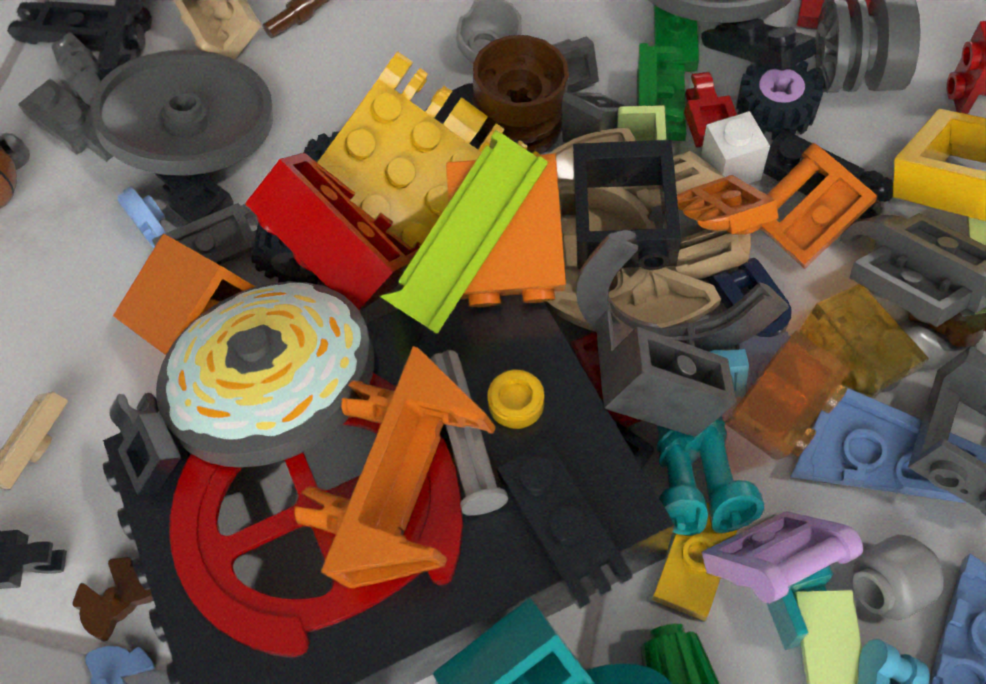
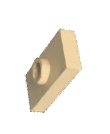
(29, 437)

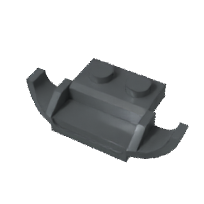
(920, 266)

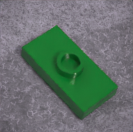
(677, 32)

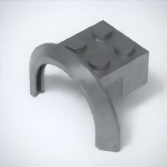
(666, 371)

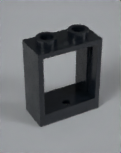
(623, 166)

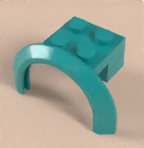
(530, 651)

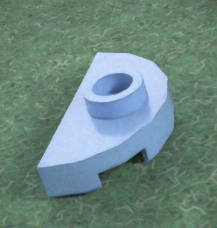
(143, 213)

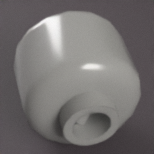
(897, 577)

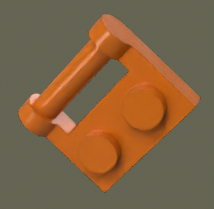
(823, 212)

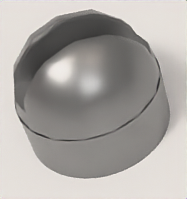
(20, 151)

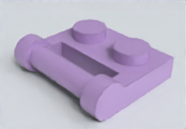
(781, 553)

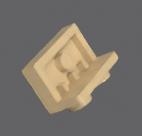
(219, 24)

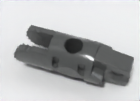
(78, 66)

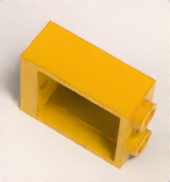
(928, 180)

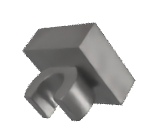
(581, 62)

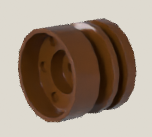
(521, 89)

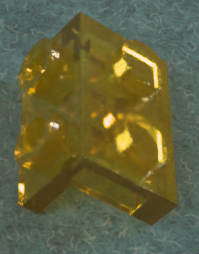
(864, 339)

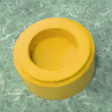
(516, 399)

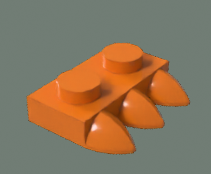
(728, 206)

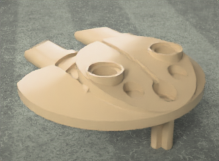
(654, 296)

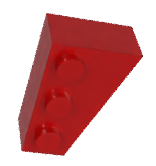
(329, 232)

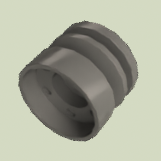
(867, 44)

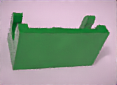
(663, 86)

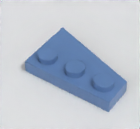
(871, 448)

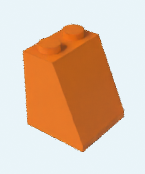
(529, 251)
(173, 292)

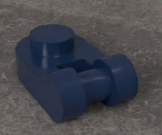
(748, 276)

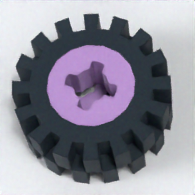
(780, 98)

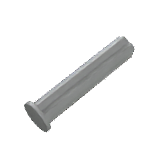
(470, 451)

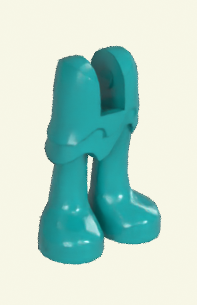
(730, 501)

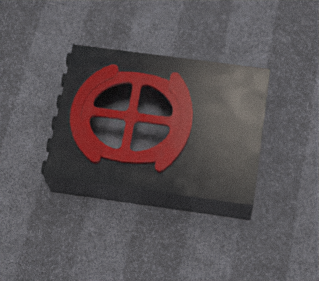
(413, 622)

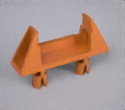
(370, 524)

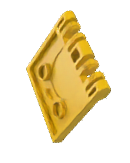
(399, 152)

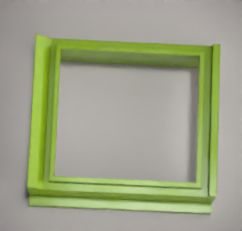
(467, 231)

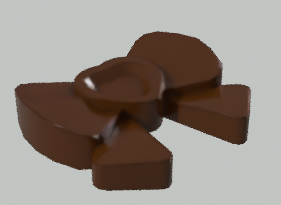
(961, 330)
(101, 613)

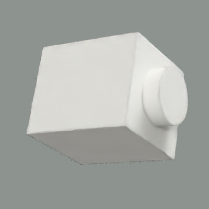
(736, 147)

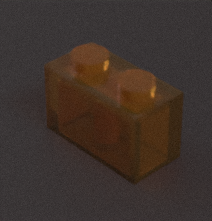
(789, 397)

